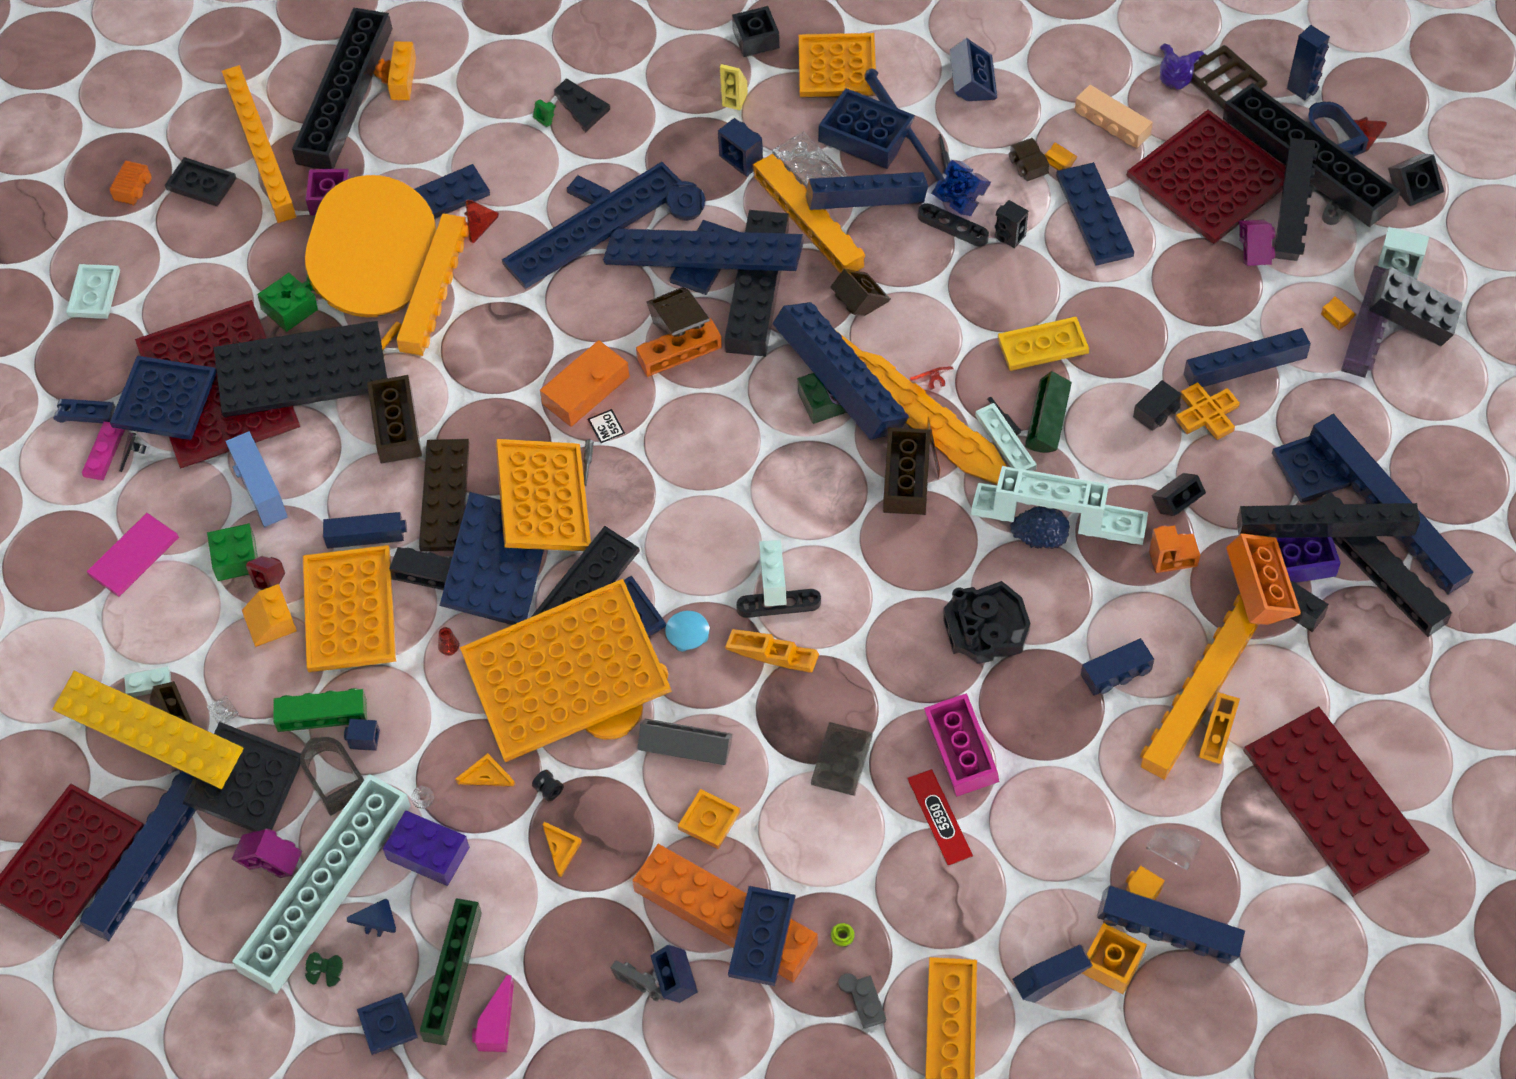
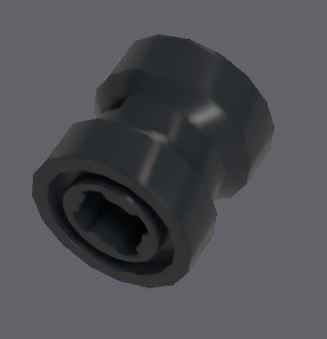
(547, 785)

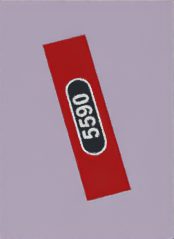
(940, 817)

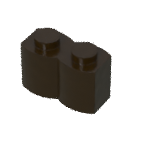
(1029, 159)

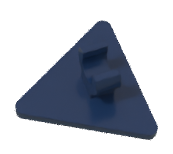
(375, 916)

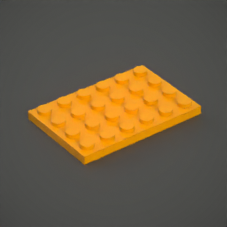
(542, 495)
(349, 608)

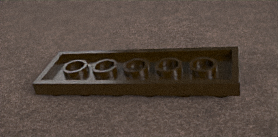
(443, 493)

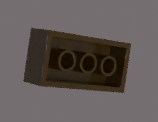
(394, 419)
(906, 471)

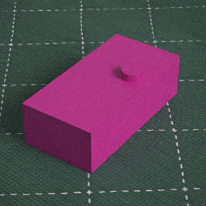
(961, 745)

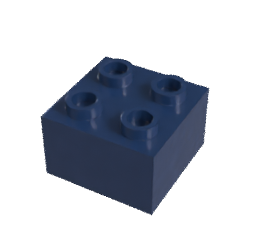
(740, 146)

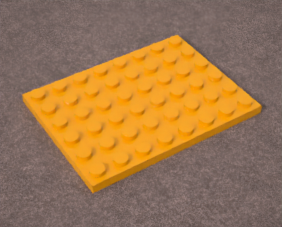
(564, 670)

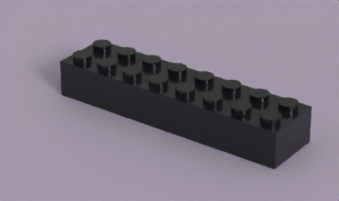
(755, 294)

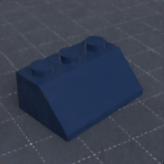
(973, 72)

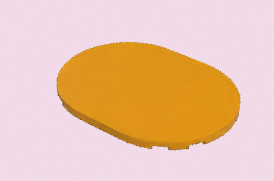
(369, 245)

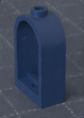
(1358, 140)

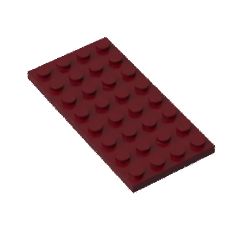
(1336, 801)

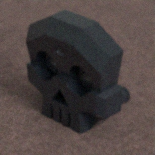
(972, 627)

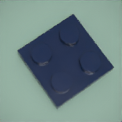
(387, 1023)

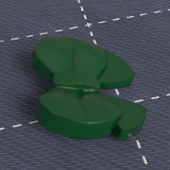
(332, 967)

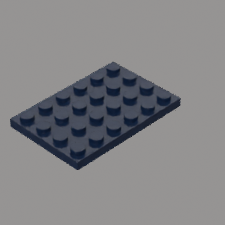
(483, 573)

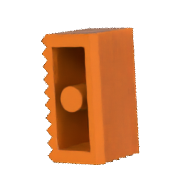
(130, 182)

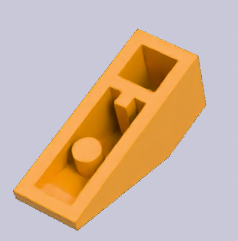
(1219, 728)

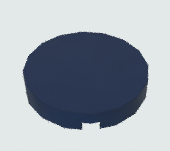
(685, 200)

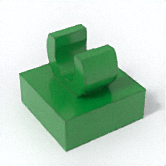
(544, 112)

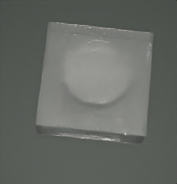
(222, 710)

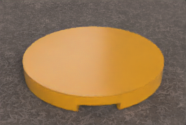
(617, 725)

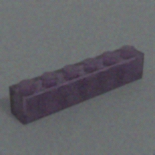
(1365, 333)

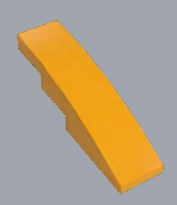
(772, 651)

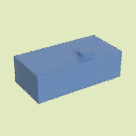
(256, 479)

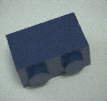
(674, 973)

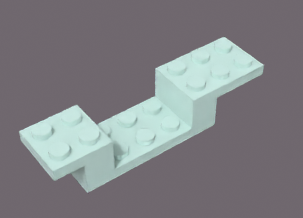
(1063, 494)

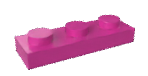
(102, 452)

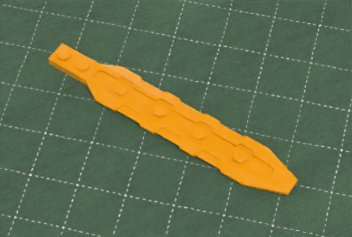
(951, 436)

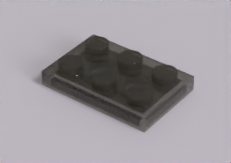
(841, 758)

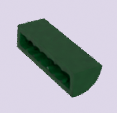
(1048, 413)

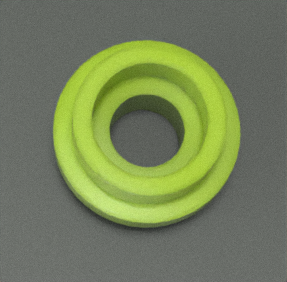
(842, 928)

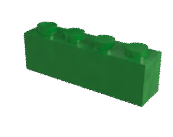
(319, 710)

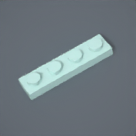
(1005, 438)

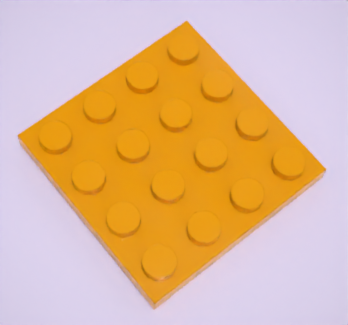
(834, 63)

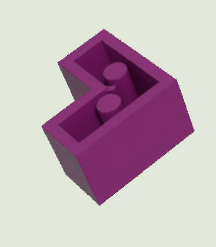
(1257, 242)
(267, 851)

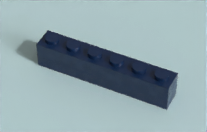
(866, 190)
(1247, 358)
(1170, 924)

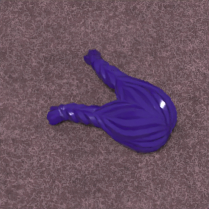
(1177, 70)

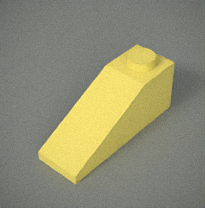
(733, 87)

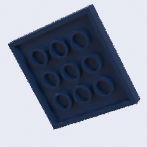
(163, 397)

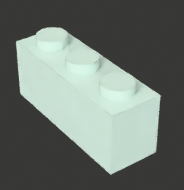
(772, 573)

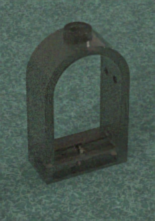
(340, 798)

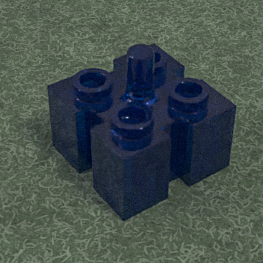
(961, 187)

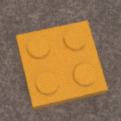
(709, 819)

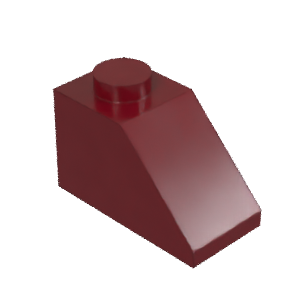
(265, 572)

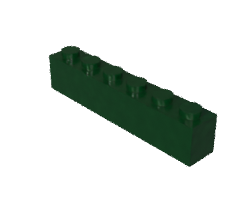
(450, 972)

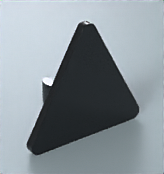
(131, 445)

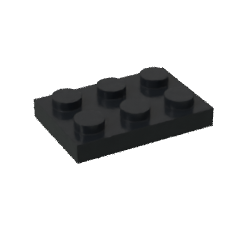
(200, 181)

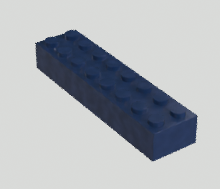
(840, 369)

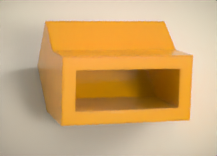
(1059, 157)
(1337, 313)

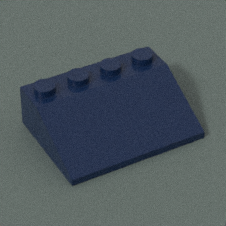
(865, 128)

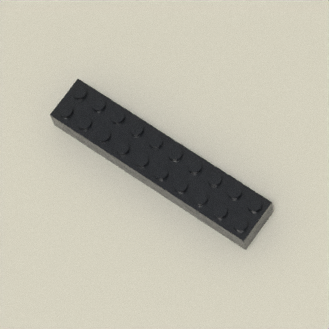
(342, 89)
(1336, 171)

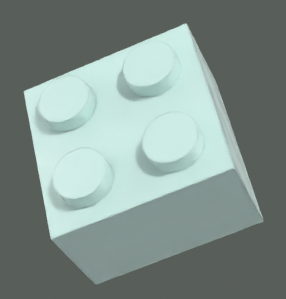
(1403, 251)

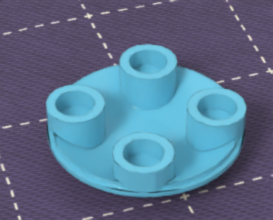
(687, 630)

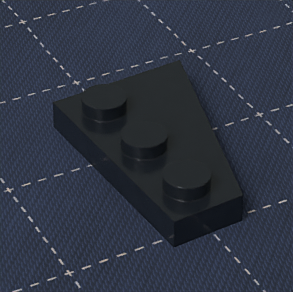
(583, 105)

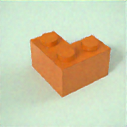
(1173, 550)

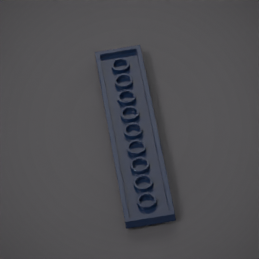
(590, 226)
(704, 249)

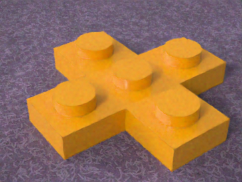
(1207, 411)

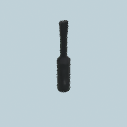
(945, 155)
(1015, 428)

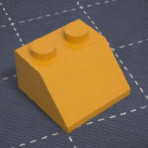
(268, 616)

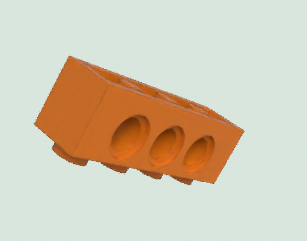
(671, 350)

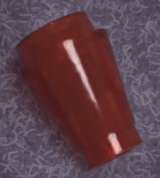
(447, 642)

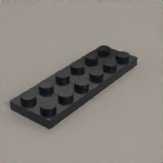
(595, 568)

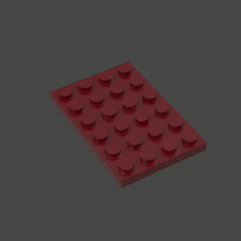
(66, 860)

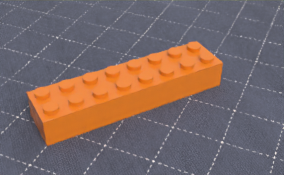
(712, 905)

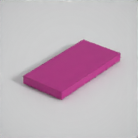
(132, 554)

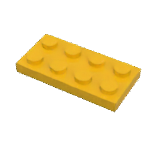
(1043, 343)

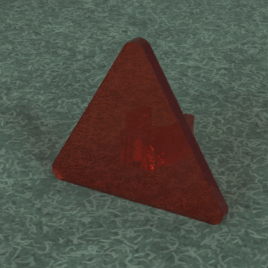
(1371, 129)
(478, 219)
(934, 375)

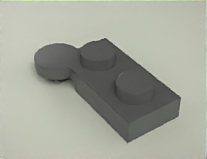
(637, 980)
(864, 998)

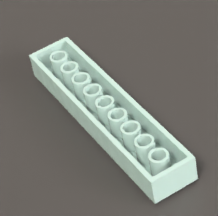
(321, 884)

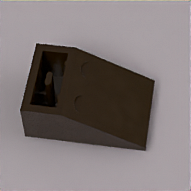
(677, 312)

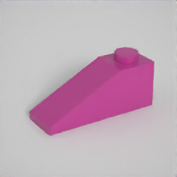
(494, 1022)

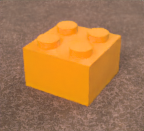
(1114, 958)

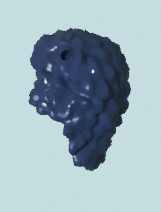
(1041, 527)

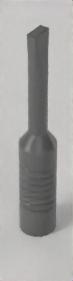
(587, 458)

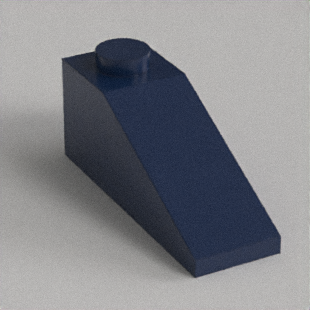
(1051, 974)

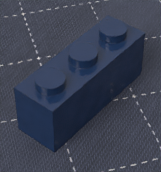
(1117, 667)

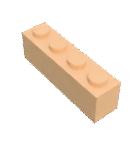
(1113, 116)

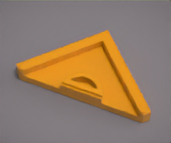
(485, 772)
(562, 846)

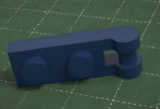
(84, 411)

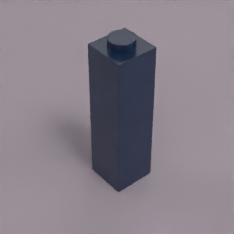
(364, 530)

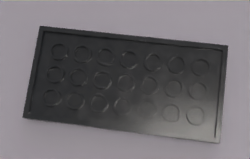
(299, 368)

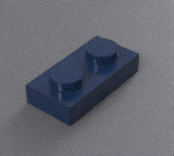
(586, 190)

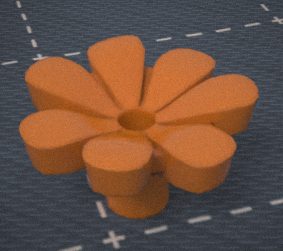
(382, 70)

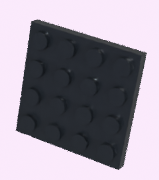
(255, 785)

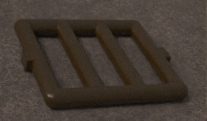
(1235, 60)

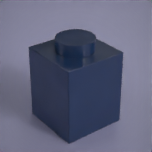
(362, 734)

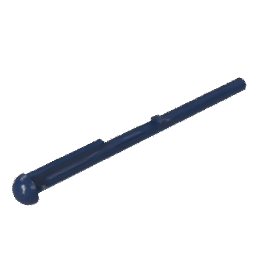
(883, 96)

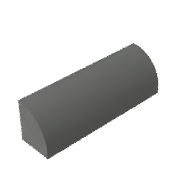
(684, 741)

